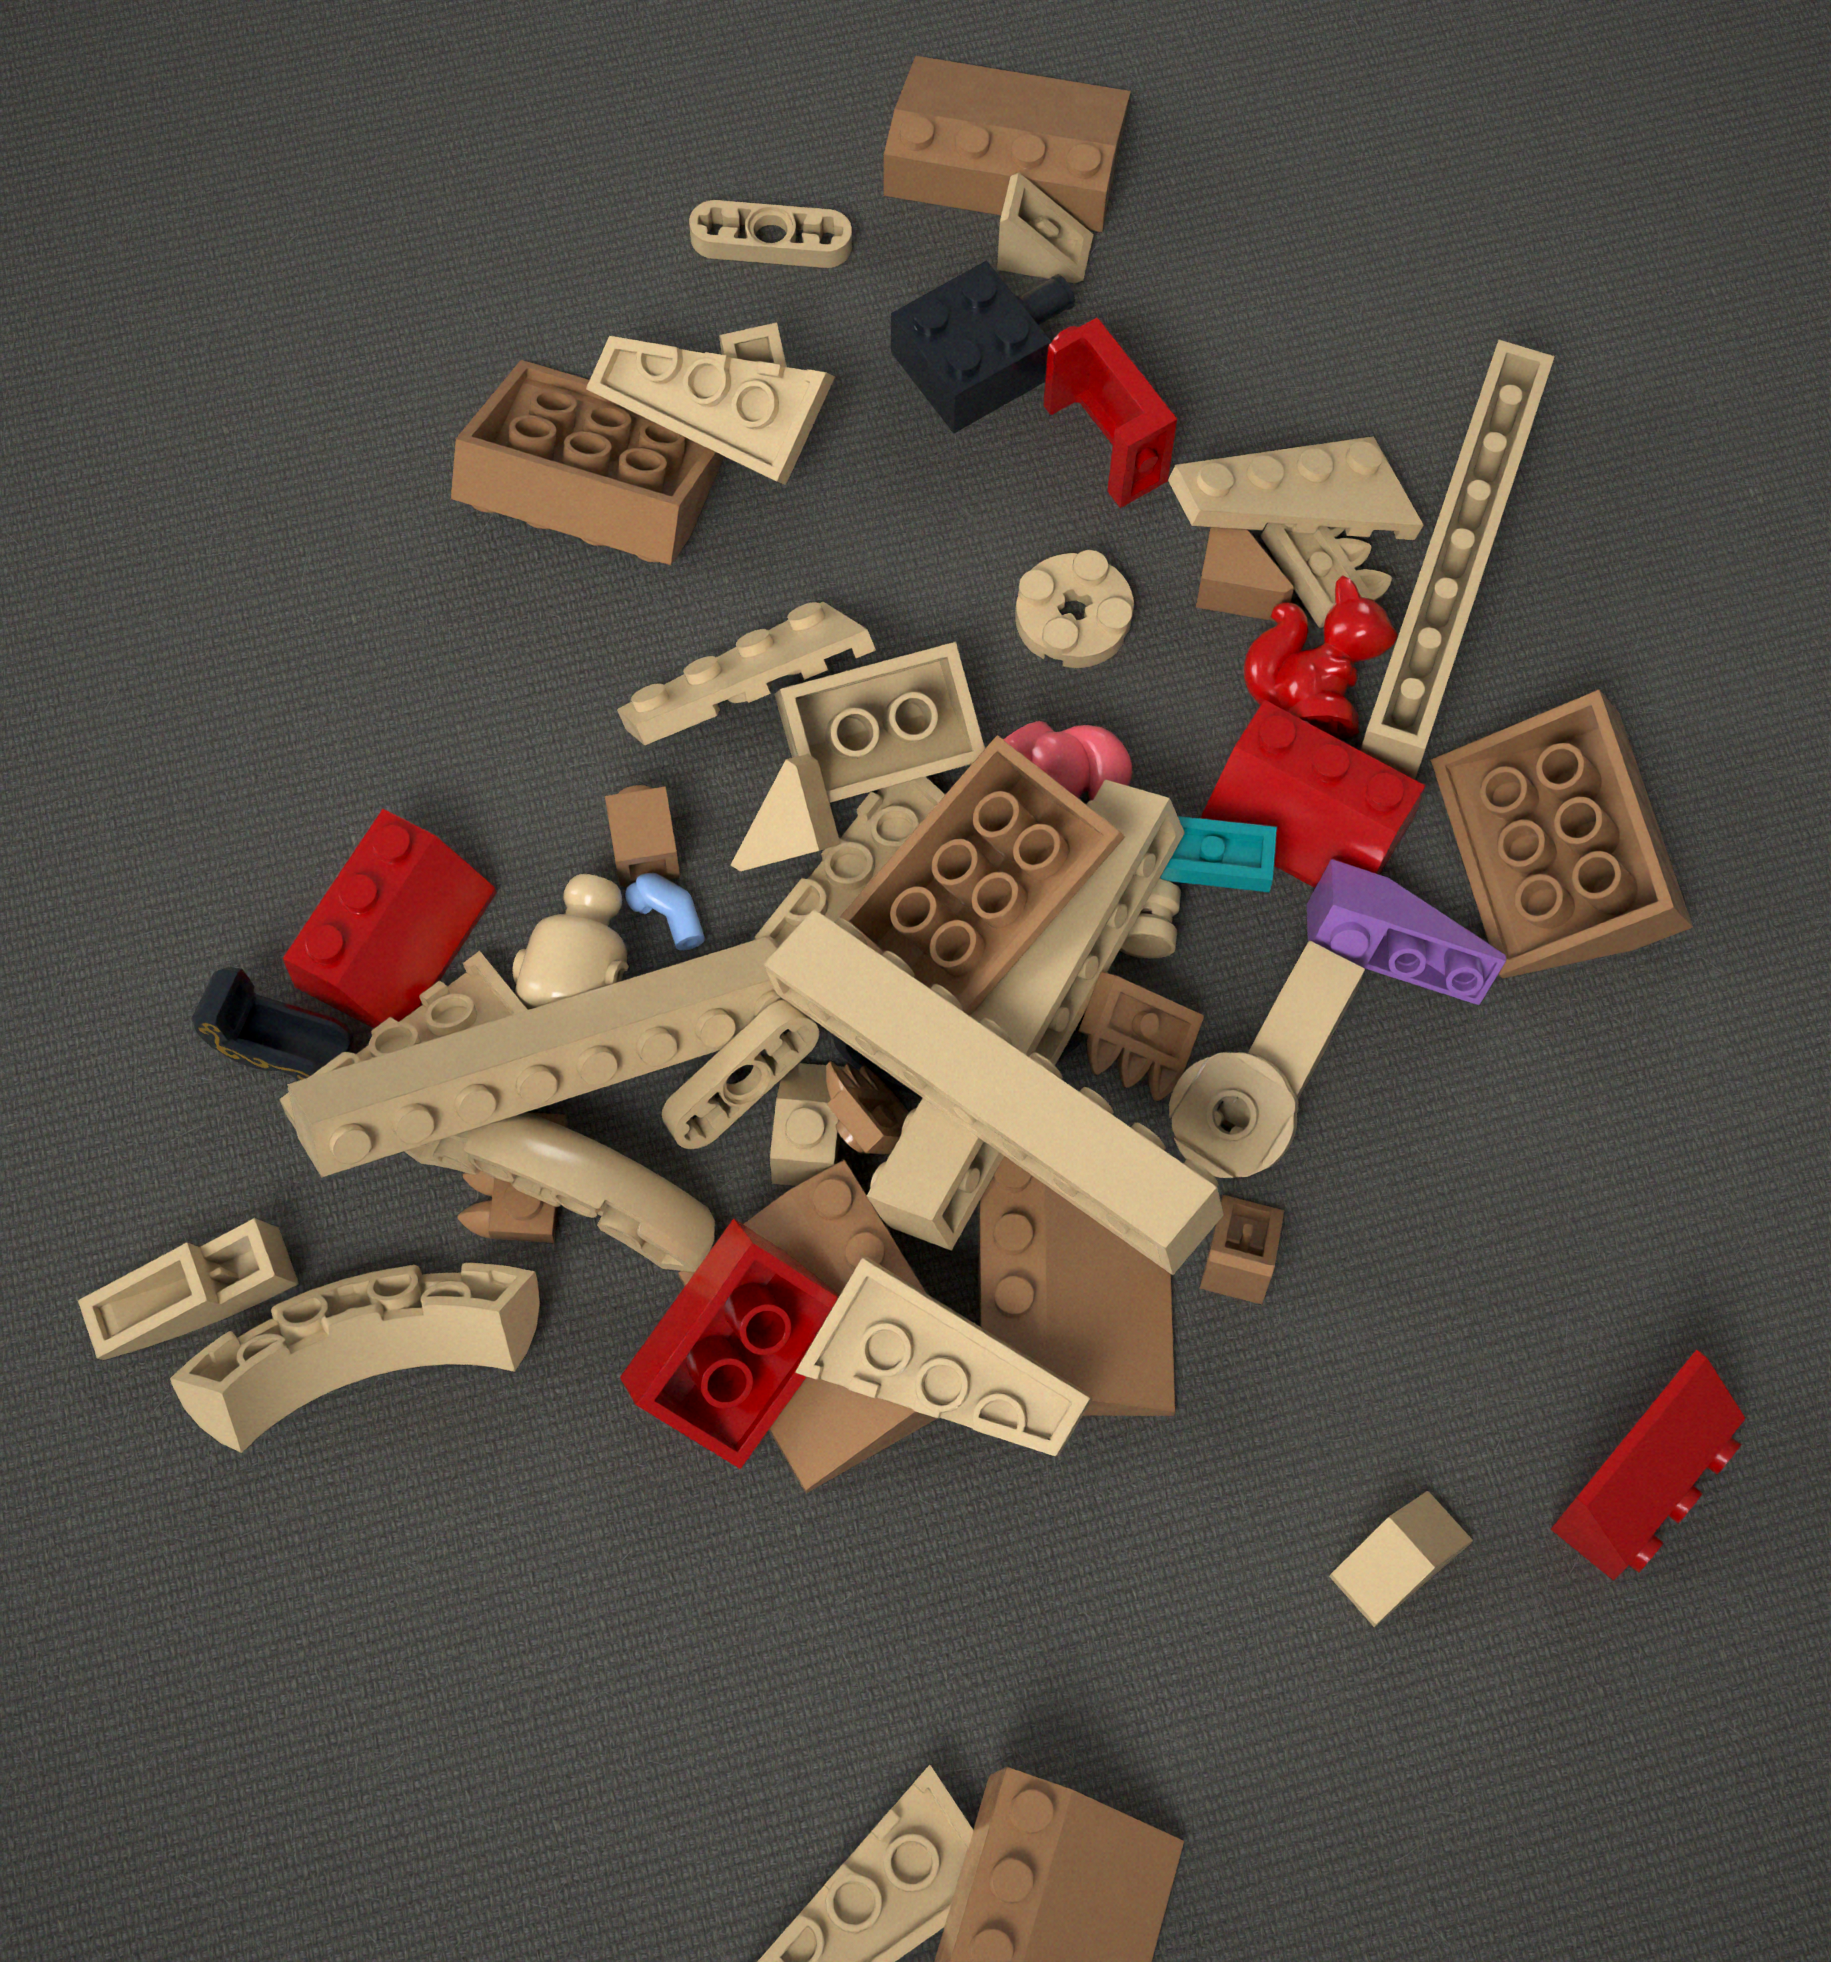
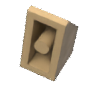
(803, 1127)

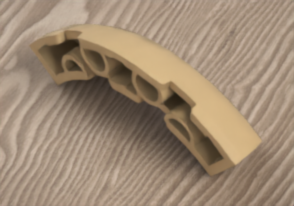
(586, 1179)
(354, 1333)

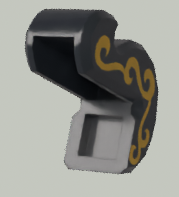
(264, 1030)

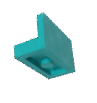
(1223, 855)

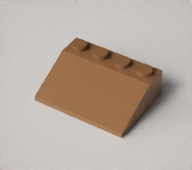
(975, 126)
(582, 466)
(1561, 839)
(983, 875)
(828, 1230)
(1074, 1296)
(1057, 1879)

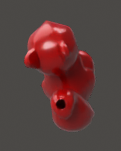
(1315, 680)

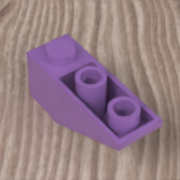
(1398, 934)

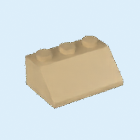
(884, 721)

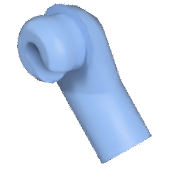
(671, 900)

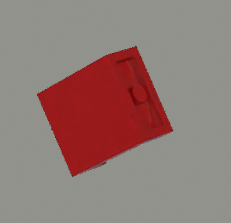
(1094, 370)

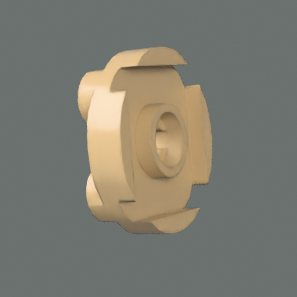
(1078, 578)
(1269, 1106)

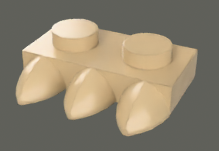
(1318, 561)

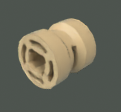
(1153, 930)

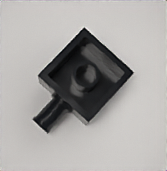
(976, 342)

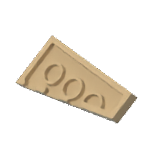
(725, 403)
(1300, 487)
(744, 672)
(846, 869)
(465, 1003)
(924, 1356)
(889, 1889)

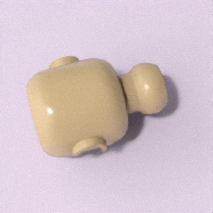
(573, 949)

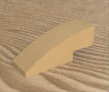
(1302, 1020)
(188, 1289)

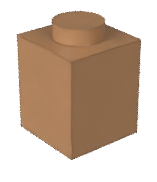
(642, 833)

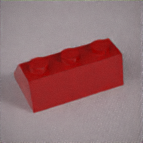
(1316, 793)
(388, 923)
(731, 1345)
(1654, 1471)

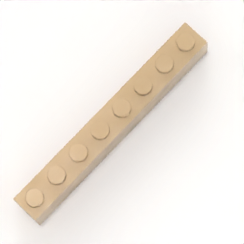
(1456, 558)
(530, 1058)
(997, 1091)
(938, 1164)

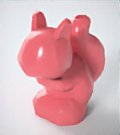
(1076, 756)

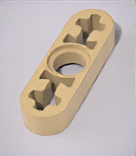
(755, 216)
(698, 1093)

